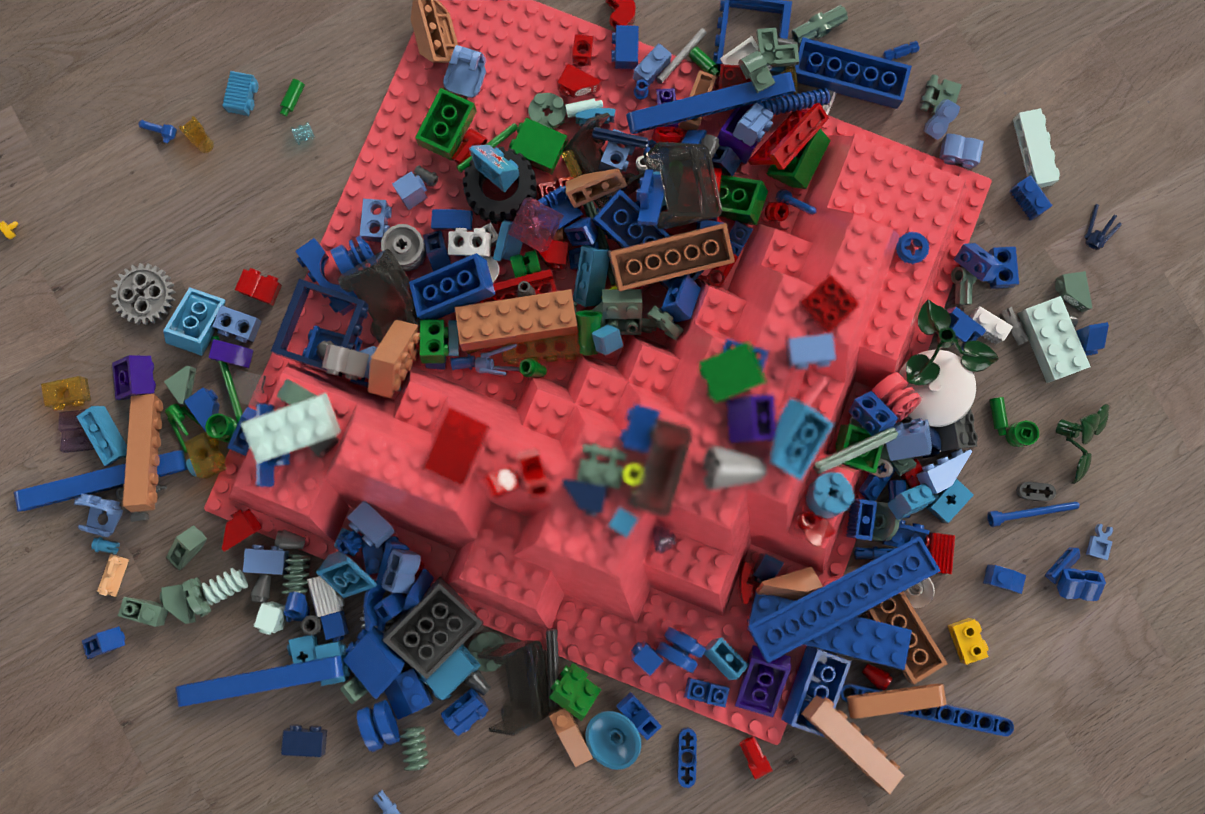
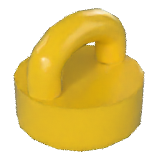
(7, 229)

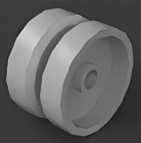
(405, 236)

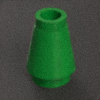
(532, 368)

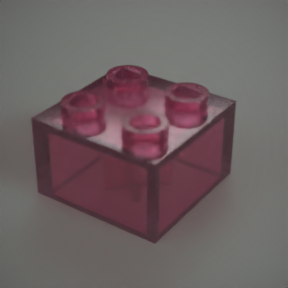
(535, 224)

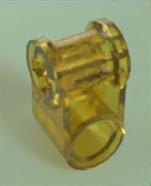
(195, 133)

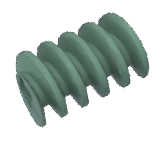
(296, 574)
(414, 748)

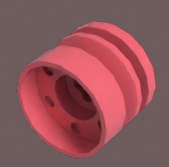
(897, 396)

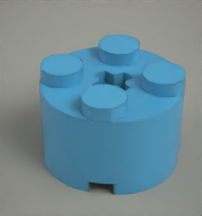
(840, 495)

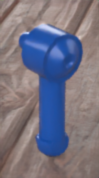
(167, 131)

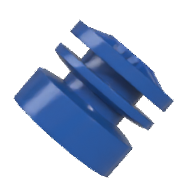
(348, 259)

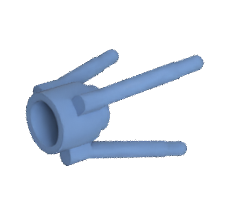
(486, 365)

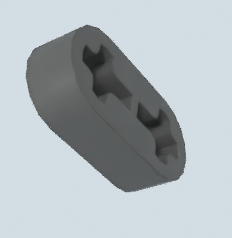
(1036, 487)

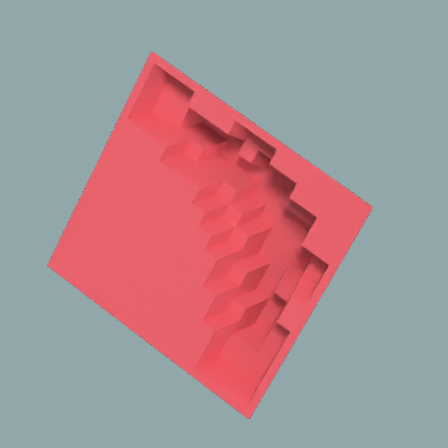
(542, 558)

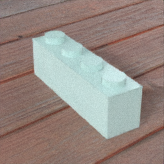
(1036, 147)

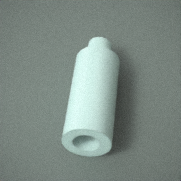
(573, 108)

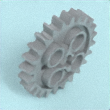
(131, 283)

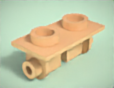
(113, 575)

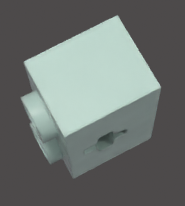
(270, 618)

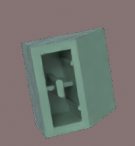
(623, 310)

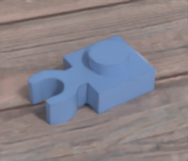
(1099, 545)

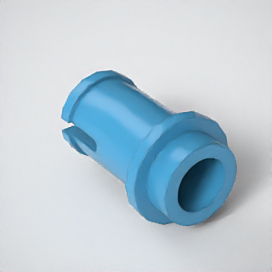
(105, 546)

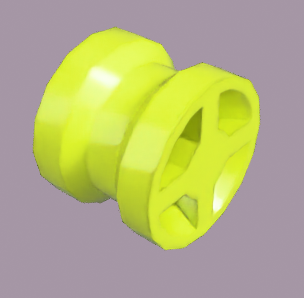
(631, 476)

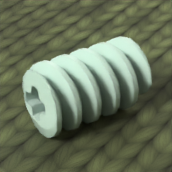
(225, 586)

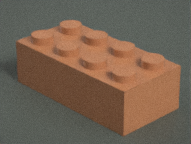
(393, 358)

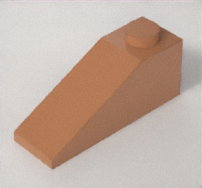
(593, 186)
(791, 585)
(570, 736)

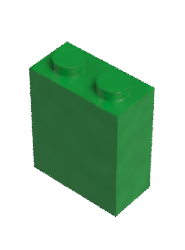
(539, 145)
(732, 372)

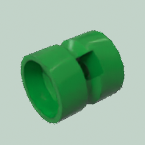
(529, 259)
(221, 427)
(1018, 431)

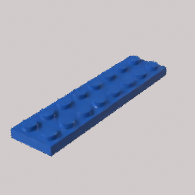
(853, 638)

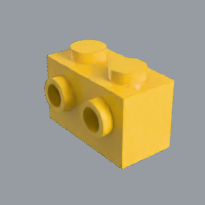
(968, 640)

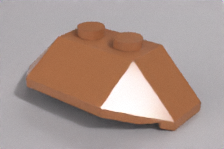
(433, 30)

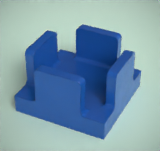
(964, 327)

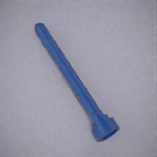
(786, 197)
(996, 518)

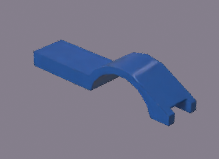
(375, 595)

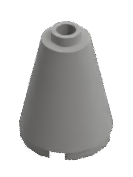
(731, 468)

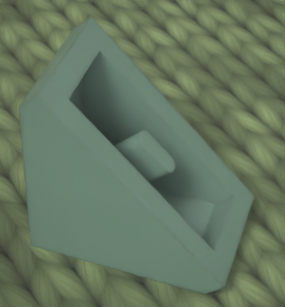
(182, 383)

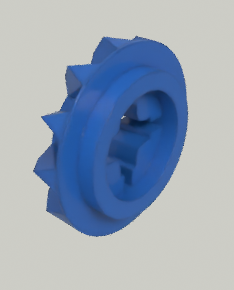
(919, 241)

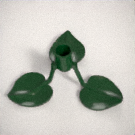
(936, 319)
(1089, 425)

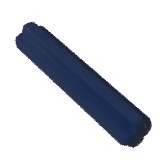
(619, 137)

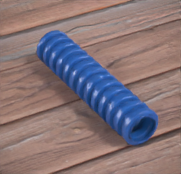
(797, 101)

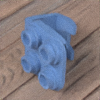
(465, 72)
(97, 507)

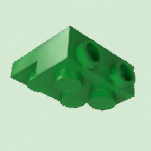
(574, 691)

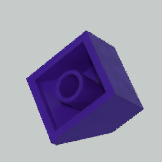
(133, 376)

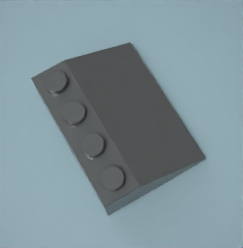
(432, 629)

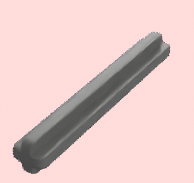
(552, 661)

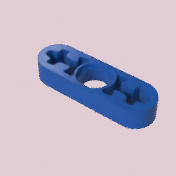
(692, 742)

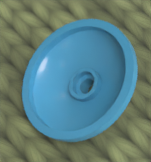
(607, 746)

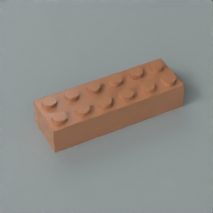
(671, 256)
(516, 320)
(923, 654)

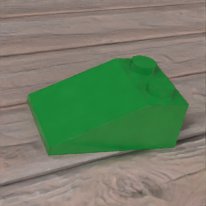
(742, 199)

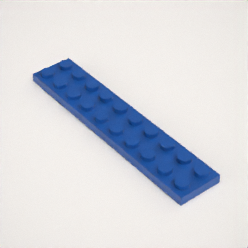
(843, 599)

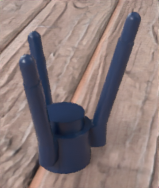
(1097, 238)

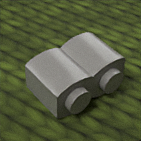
(345, 361)

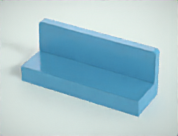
(591, 276)
(103, 434)

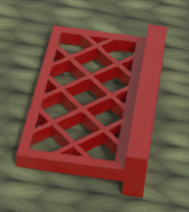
(790, 137)
(510, 287)

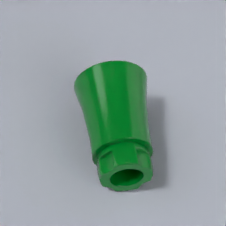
(588, 322)

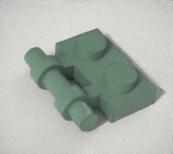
(947, 90)
(601, 473)

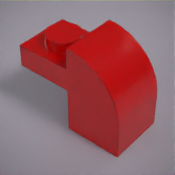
(624, 12)
(533, 473)

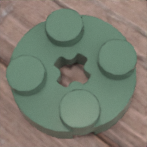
(544, 101)
(664, 321)
(889, 526)
(196, 597)
(483, 641)

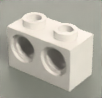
(469, 245)

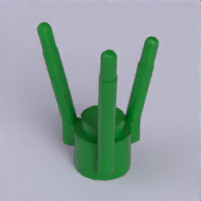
(176, 416)

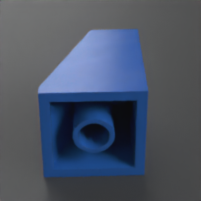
(373, 661)

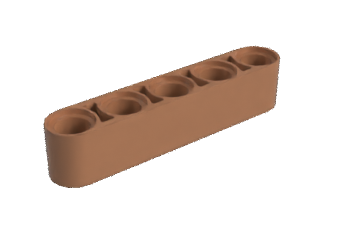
(896, 700)

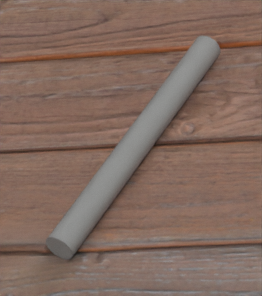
(679, 58)

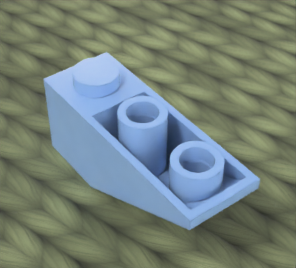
(943, 474)

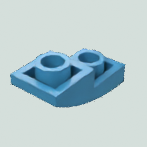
(583, 116)

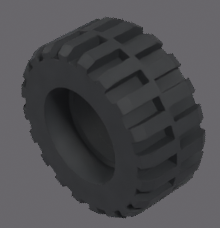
(504, 209)

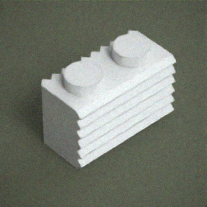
(996, 328)
(324, 597)

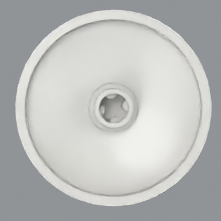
(949, 395)

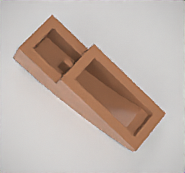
(703, 84)

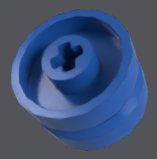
(680, 650)
(378, 725)

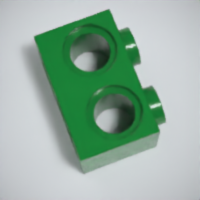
(430, 341)

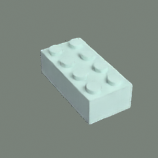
(1053, 339)
(291, 427)

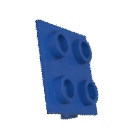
(560, 202)

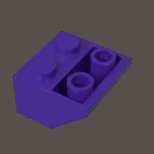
(751, 419)

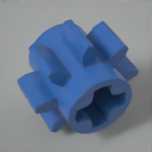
(349, 542)

